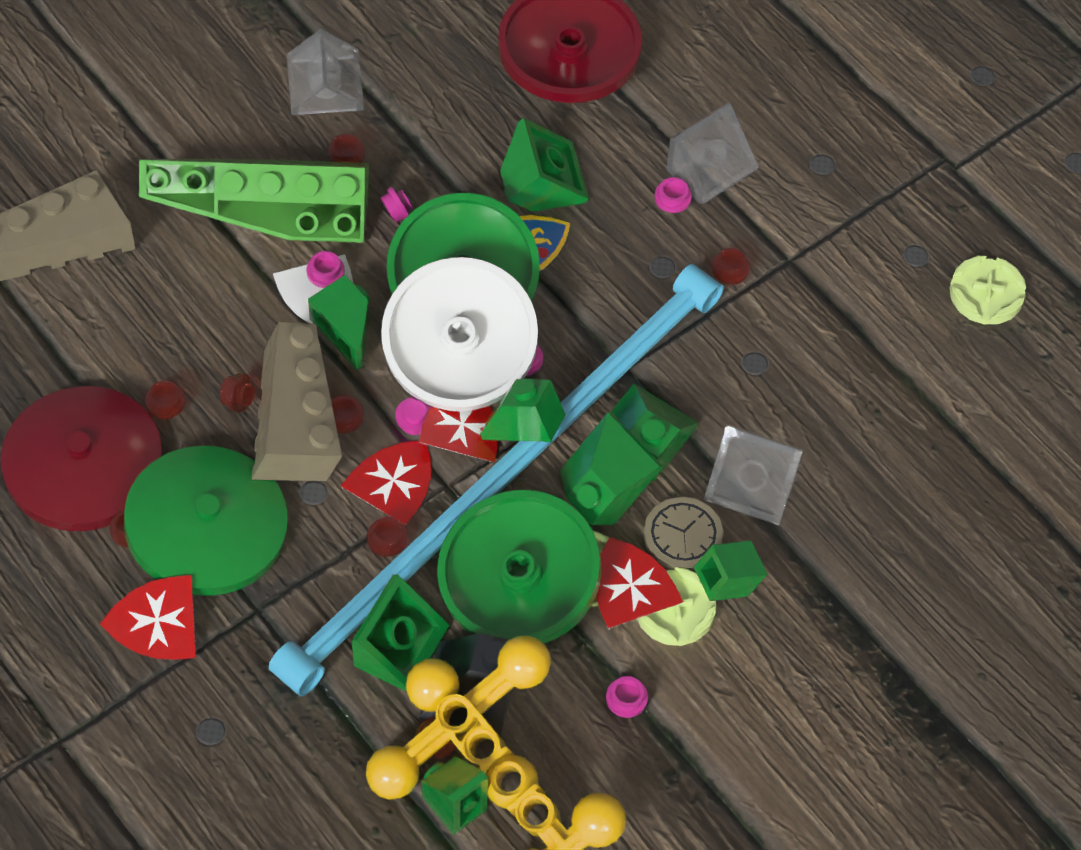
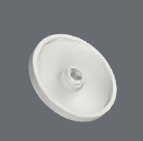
(459, 333)

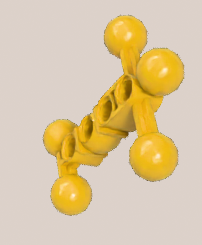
(433, 687)

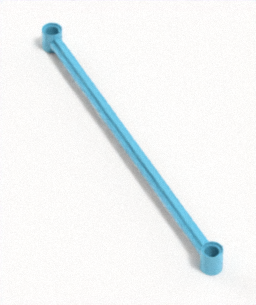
(301, 666)

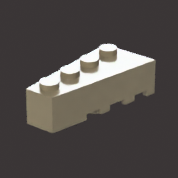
(62, 226)
(295, 412)

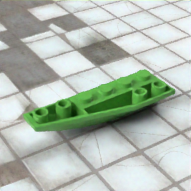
(266, 195)

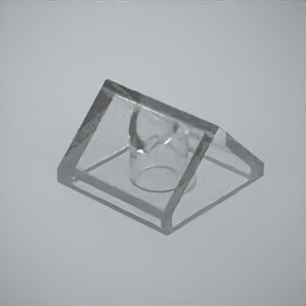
(324, 76)
(711, 154)
(753, 474)

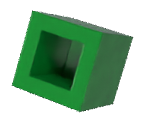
(730, 570)

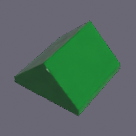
(397, 634)

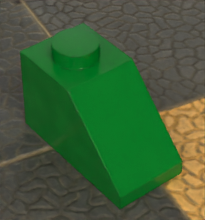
(343, 318)
(526, 413)
(456, 792)

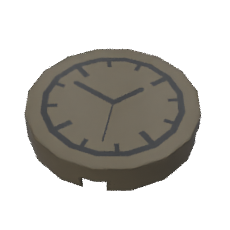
(681, 532)

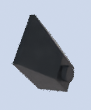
(473, 660)

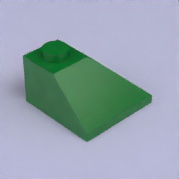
(541, 170)
(654, 424)
(608, 472)

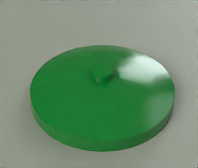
(466, 228)
(205, 519)
(519, 566)

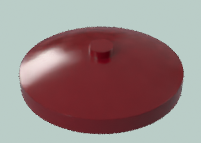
(570, 47)
(78, 456)

